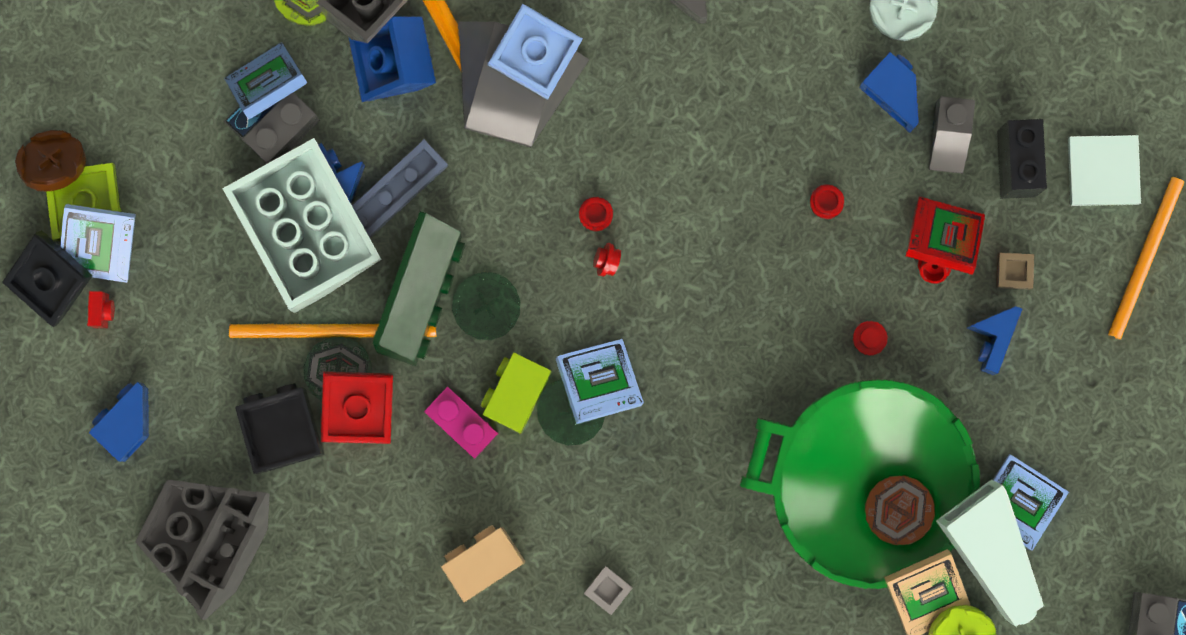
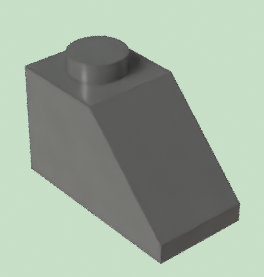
(951, 134)

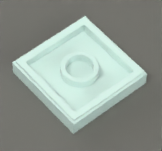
(1104, 170)

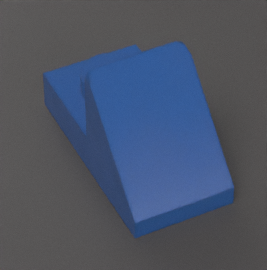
(349, 177)
(1000, 329)

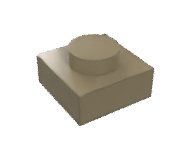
(1015, 271)

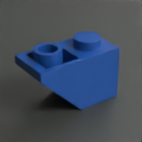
(126, 424)

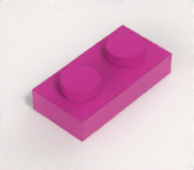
(461, 422)

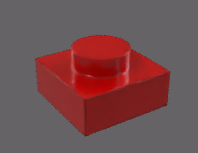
(100, 310)

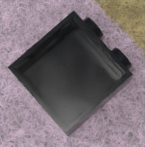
(1021, 158)
(279, 429)

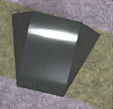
(496, 102)
(204, 539)

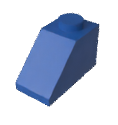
(894, 89)

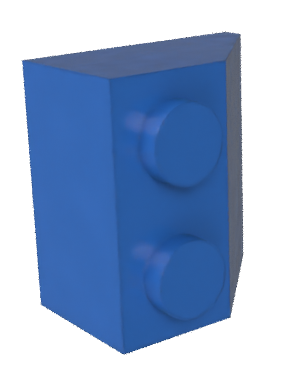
(393, 60)

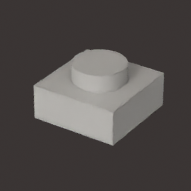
(608, 590)

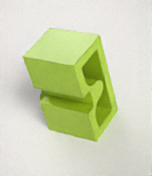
(516, 392)

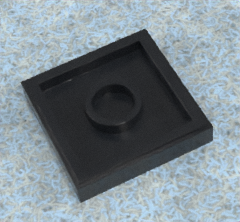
(47, 278)

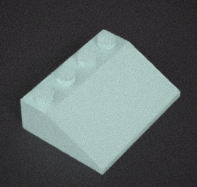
(302, 225)

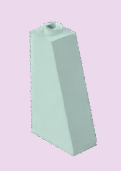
(993, 549)

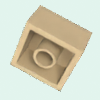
(482, 563)

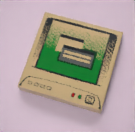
(926, 591)

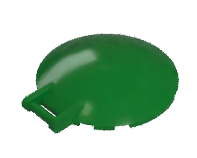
(841, 453)

